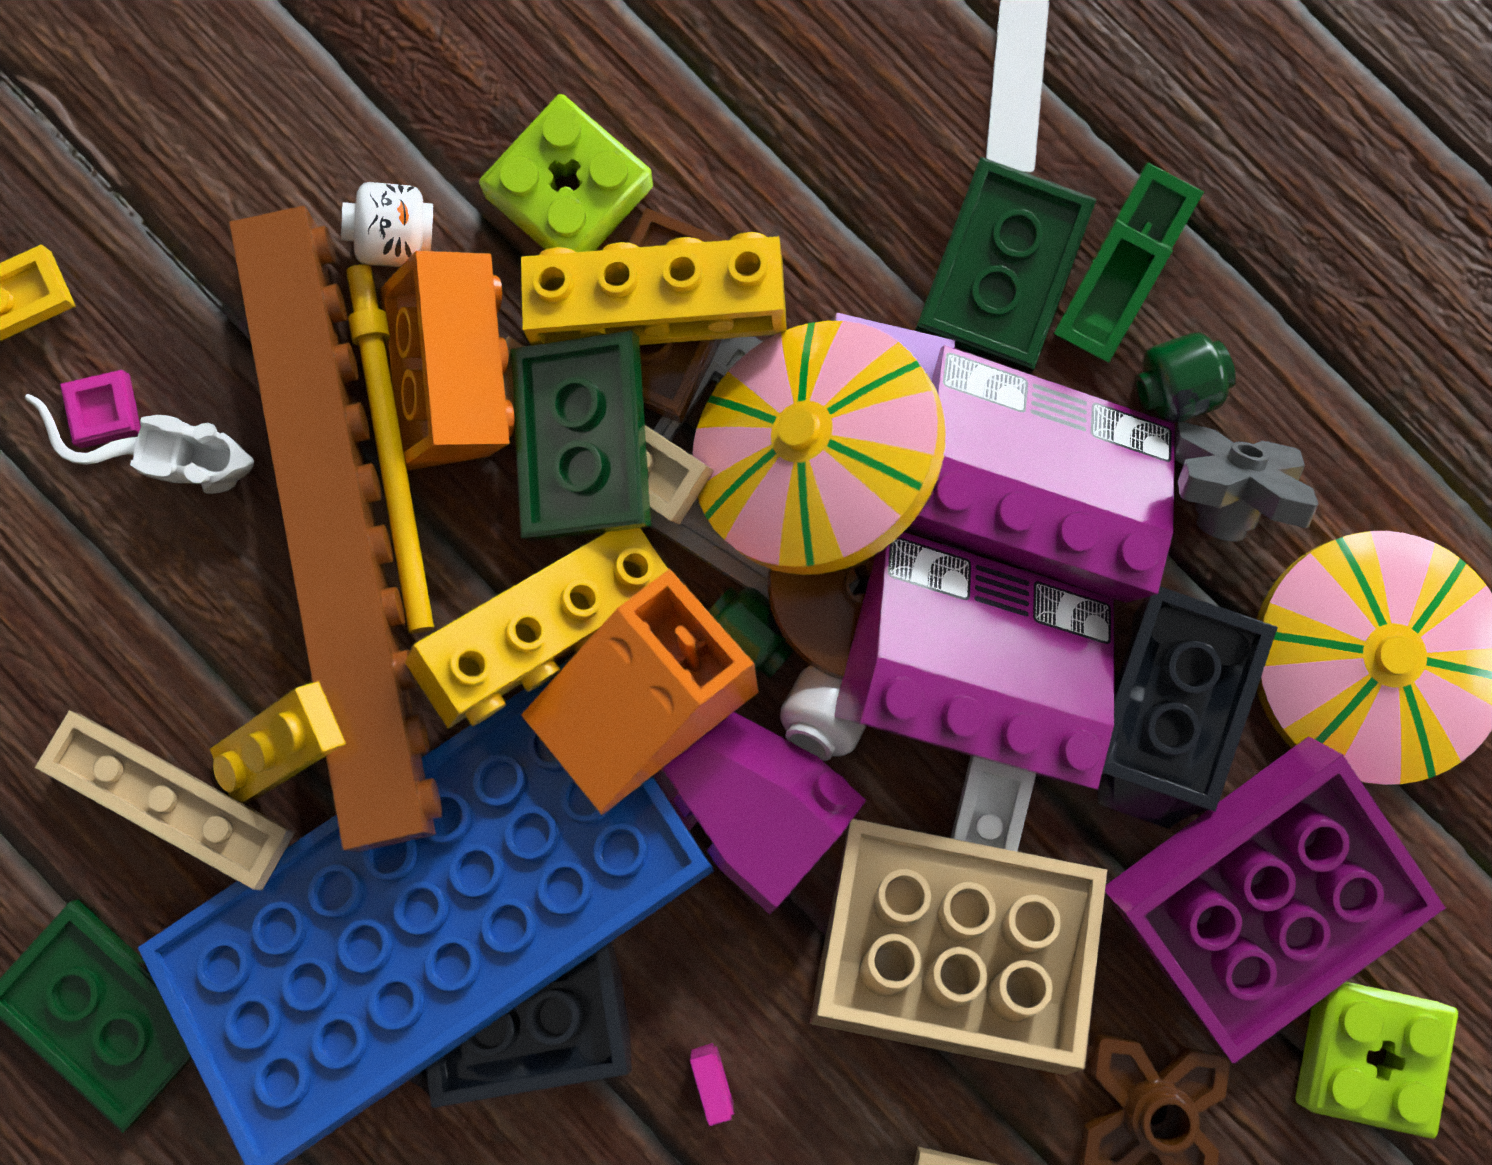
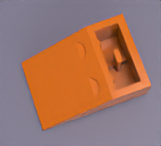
(641, 692)

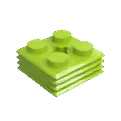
(558, 144)
(1400, 1092)

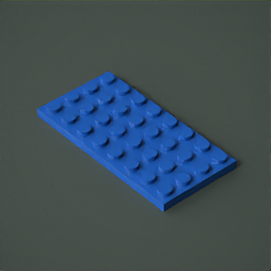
(398, 953)

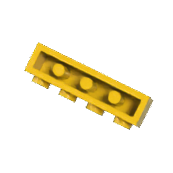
(656, 291)
(530, 627)

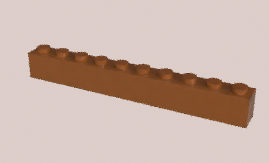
(333, 529)

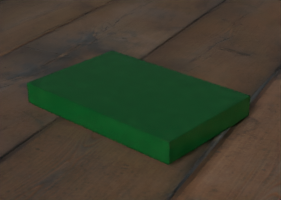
(1006, 265)
(580, 436)
(94, 1015)

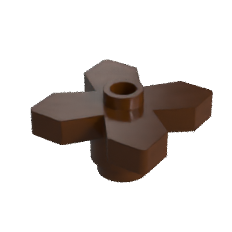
(1182, 1090)

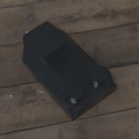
(1181, 706)
(553, 1039)

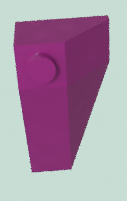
(761, 805)

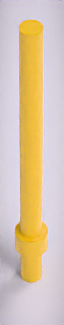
(370, 332)

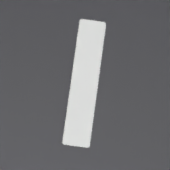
(1017, 83)

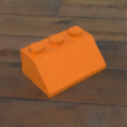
(447, 358)

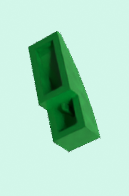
(1128, 262)

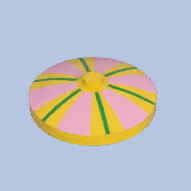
(820, 447)
(1381, 655)

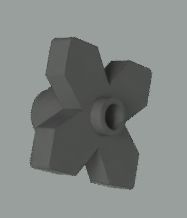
(1240, 482)

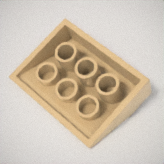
(961, 948)

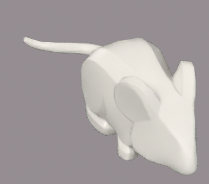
(166, 451)

